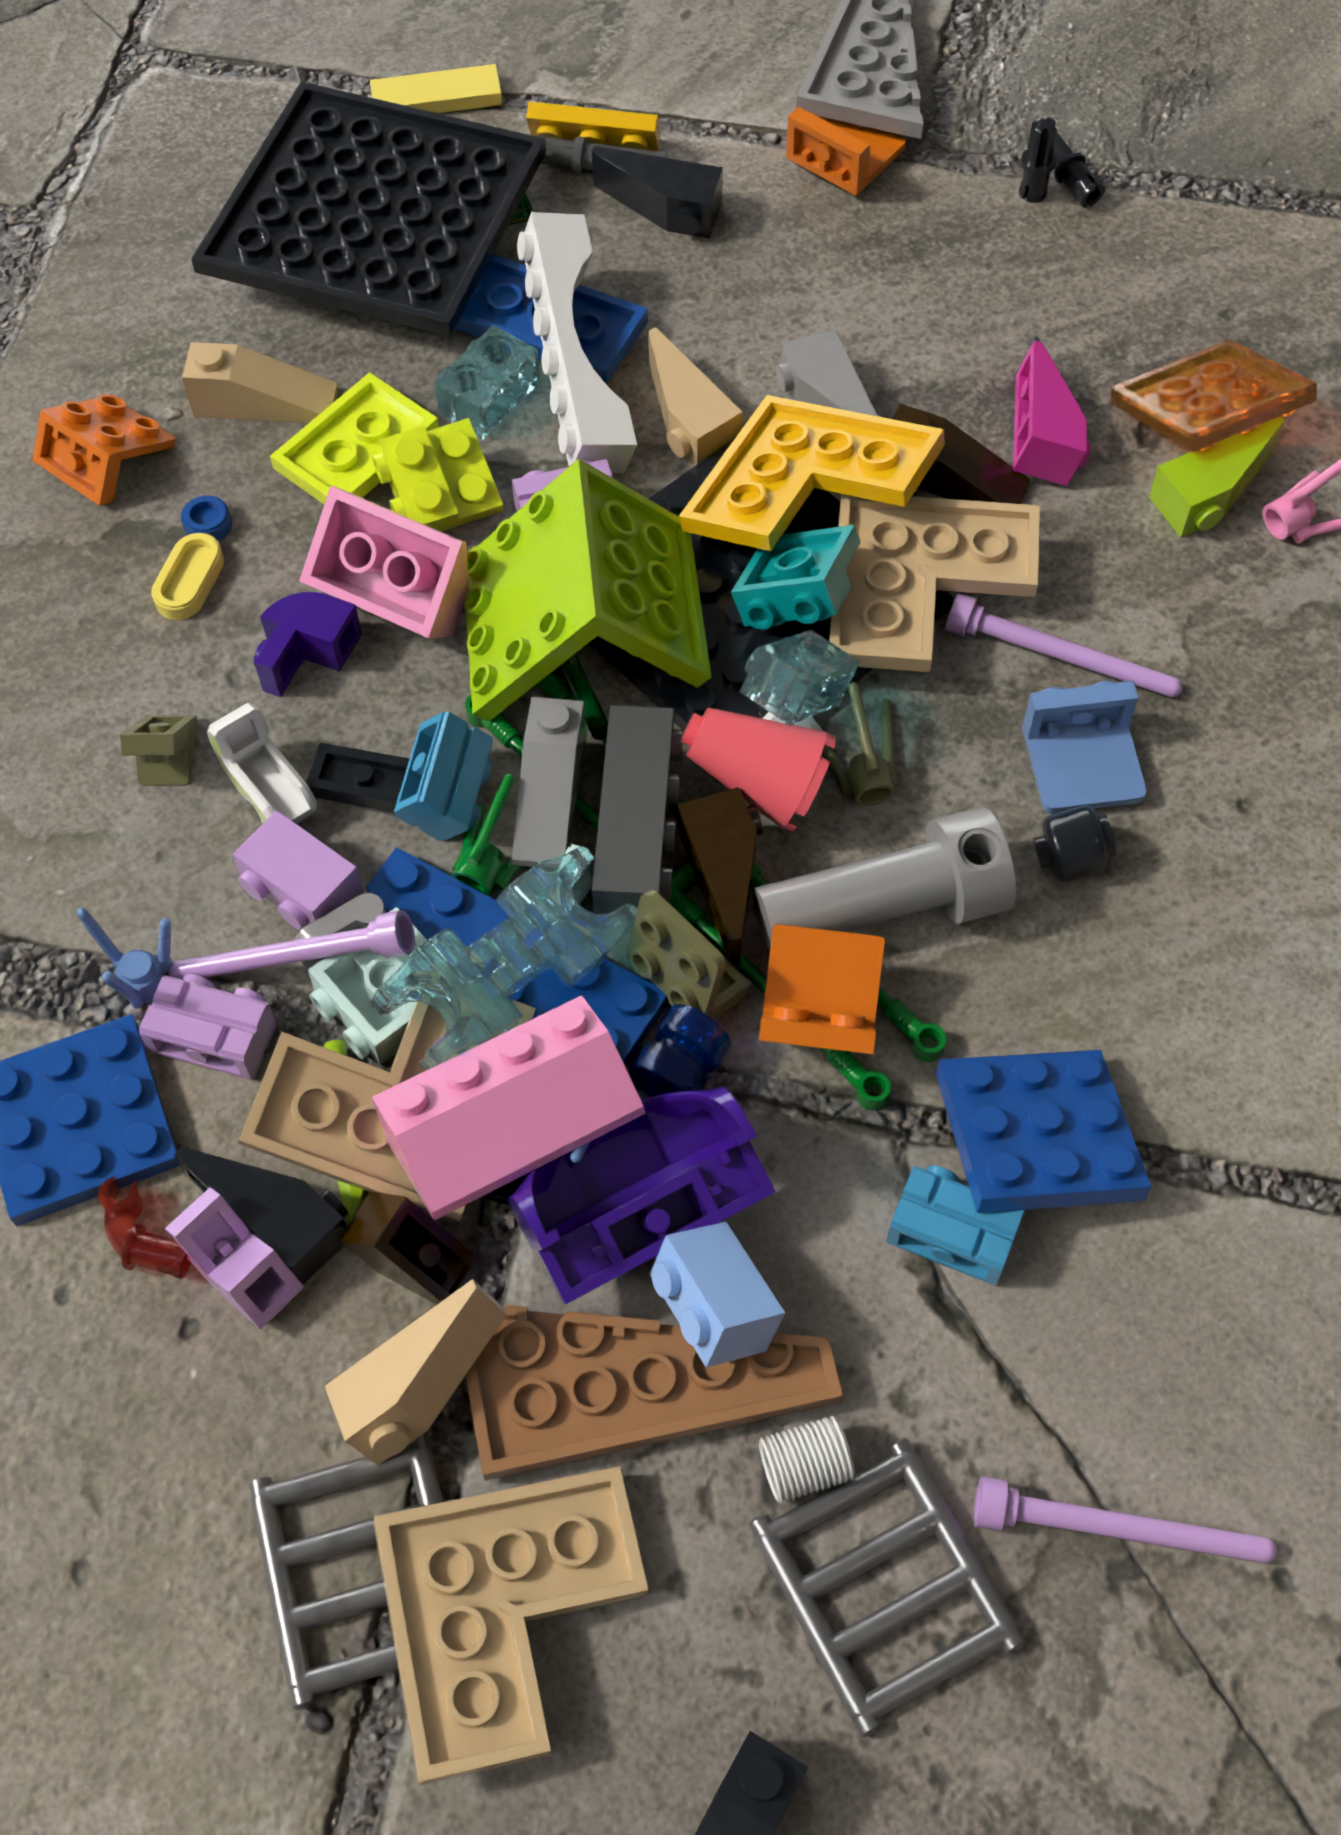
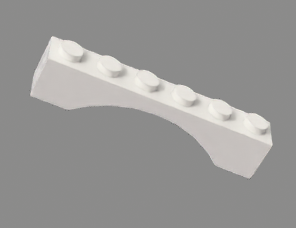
(590, 415)

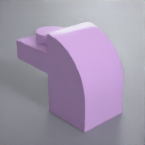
(234, 1259)

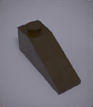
(965, 466)
(721, 847)

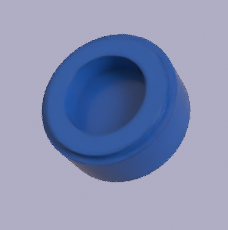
(208, 516)

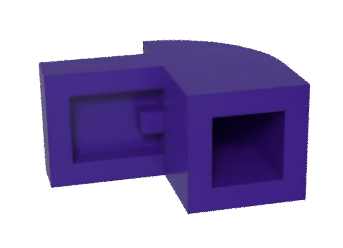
(306, 628)

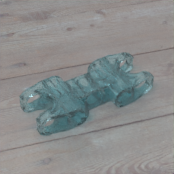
(475, 981)

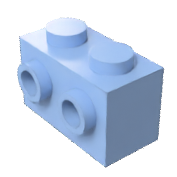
(716, 1294)

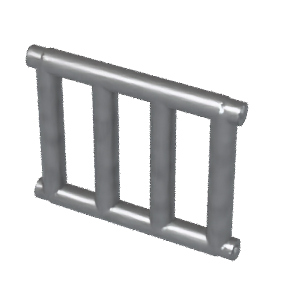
(280, 1557)
(836, 1648)

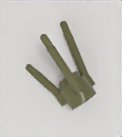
(869, 777)

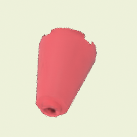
(767, 759)

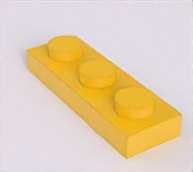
(594, 124)

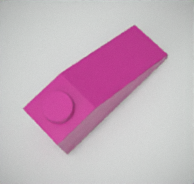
(1047, 421)

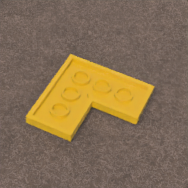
(801, 447)

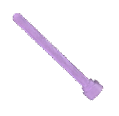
(970, 617)
(388, 935)
(1002, 1505)

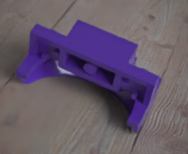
(640, 1188)

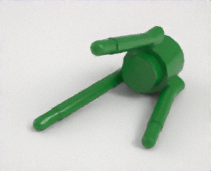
(479, 860)

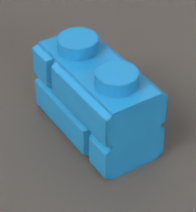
(445, 777)
(942, 1225)

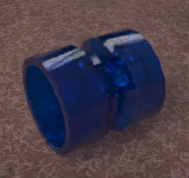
(684, 1050)

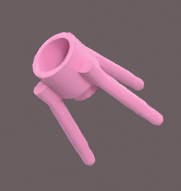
(1293, 511)

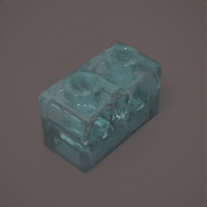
(488, 380)
(798, 676)

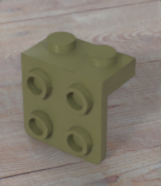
(682, 960)

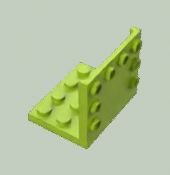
(575, 568)

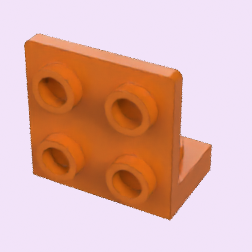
(840, 150)
(89, 439)
(822, 988)

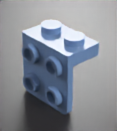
(1084, 746)

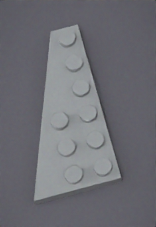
(867, 69)

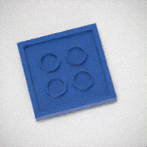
(78, 1118)
(1041, 1131)

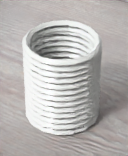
(806, 1459)

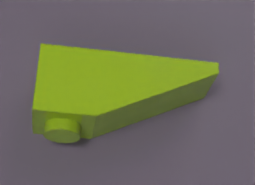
(1203, 485)

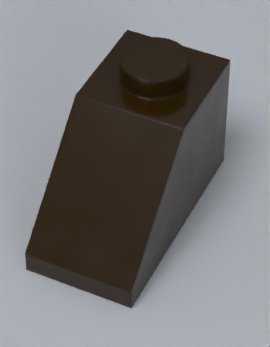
(410, 1247)

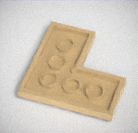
(922, 550)
(322, 1114)
(459, 1600)

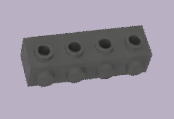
(635, 807)

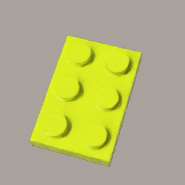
(345, 436)

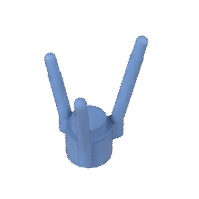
(137, 970)

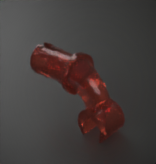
(132, 1241)

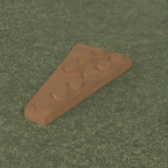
(606, 1384)

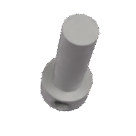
(959, 868)

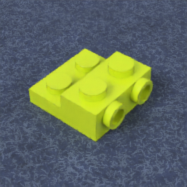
(438, 475)

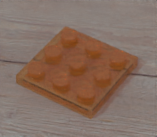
(1213, 395)

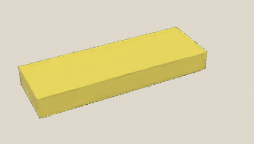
(442, 90)

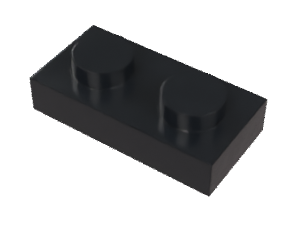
(357, 776)

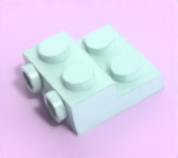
(345, 989)

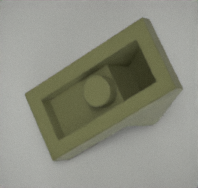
(162, 748)

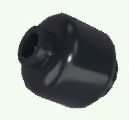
(1075, 843)

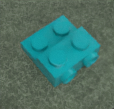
(798, 579)

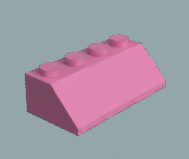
(507, 1106)

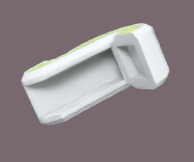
(258, 766)

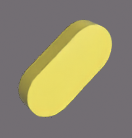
(187, 576)

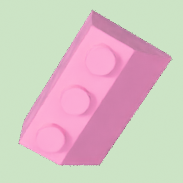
(388, 565)

